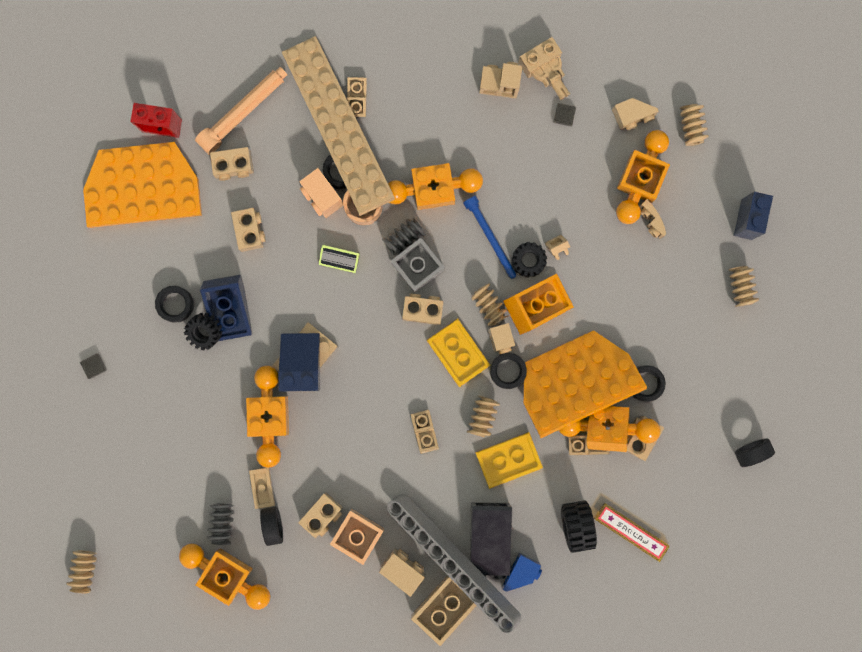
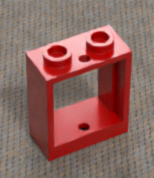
(150, 118)

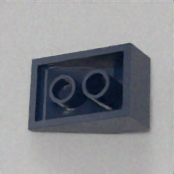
(228, 303)
(299, 362)

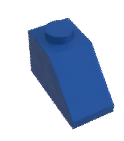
(522, 573)

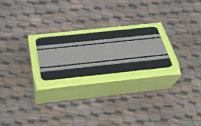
(339, 259)

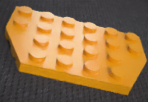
(140, 186)
(578, 382)

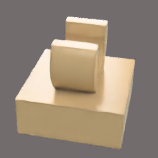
(557, 245)

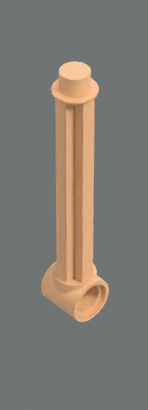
(211, 138)

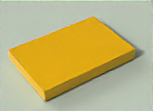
(458, 352)
(509, 460)

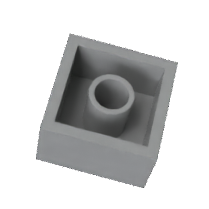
(417, 265)

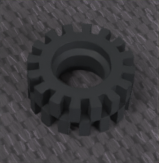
(529, 248)
(196, 337)

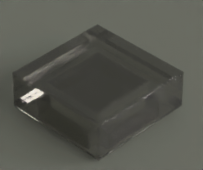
(564, 114)
(93, 366)

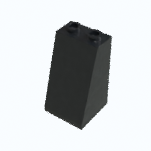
(491, 538)

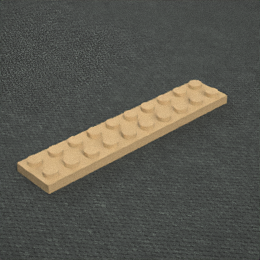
(338, 126)

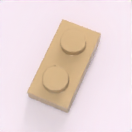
(262, 488)

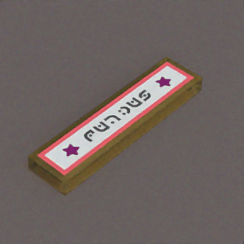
(631, 532)

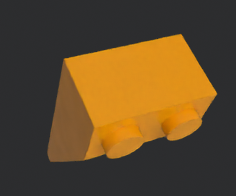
(538, 304)

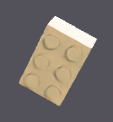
(443, 610)

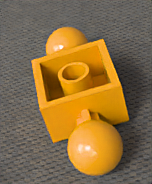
(654, 174)
(469, 180)
(266, 379)
(617, 437)
(211, 580)

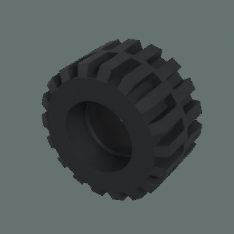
(578, 526)

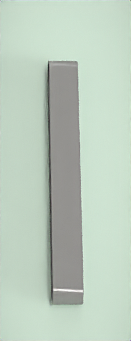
(460, 570)

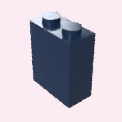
(753, 215)

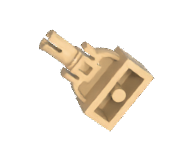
(545, 66)

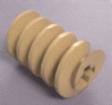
(693, 124)
(743, 285)
(489, 305)
(483, 416)
(82, 571)

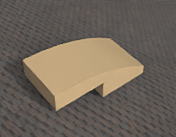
(357, 95)
(656, 226)
(424, 431)
(578, 446)

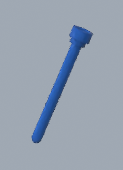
(472, 205)

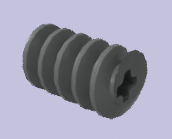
(403, 236)
(220, 524)

